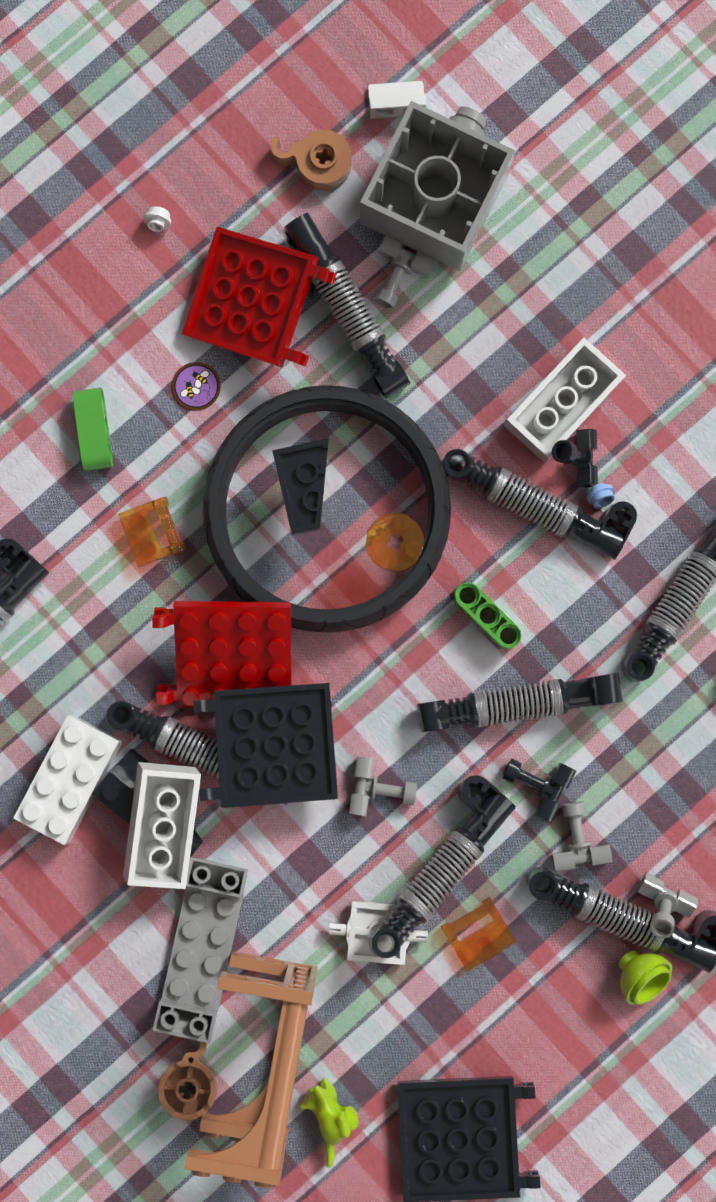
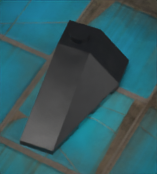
(118, 787)

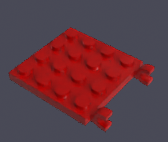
(252, 297)
(226, 648)

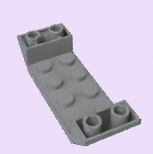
(201, 950)

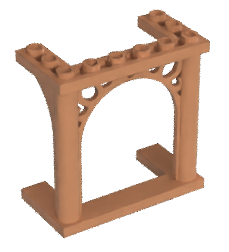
(262, 1124)

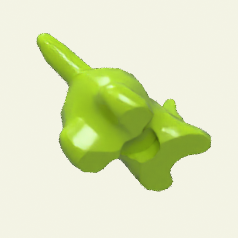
(334, 1120)

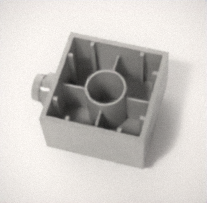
(437, 183)

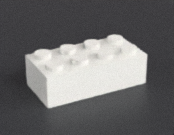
(564, 399)
(67, 779)
(161, 825)

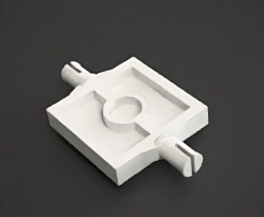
(365, 920)

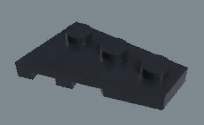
(302, 483)

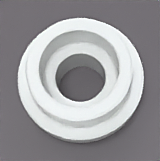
(157, 219)

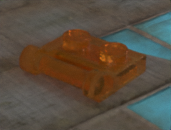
(143, 536)
(483, 942)

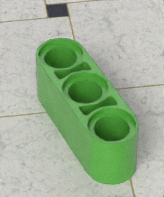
(92, 429)
(482, 602)

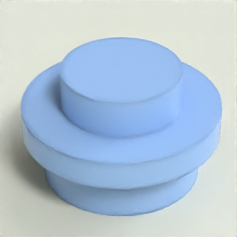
(601, 495)

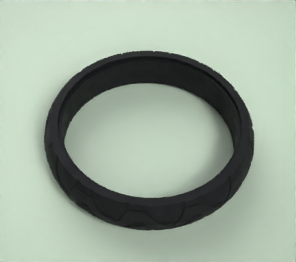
(339, 400)

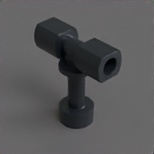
(579, 456)
(549, 789)

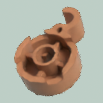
(306, 155)
(177, 1074)

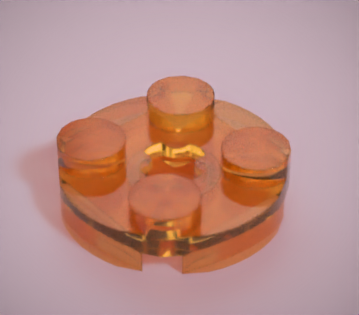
(410, 548)

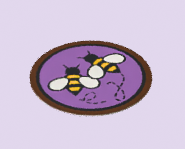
(196, 386)

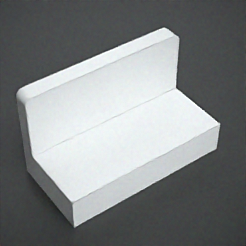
(394, 98)

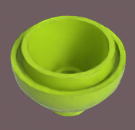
(643, 976)

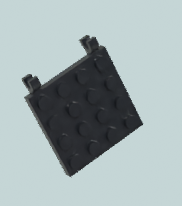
(272, 745)
(461, 1139)

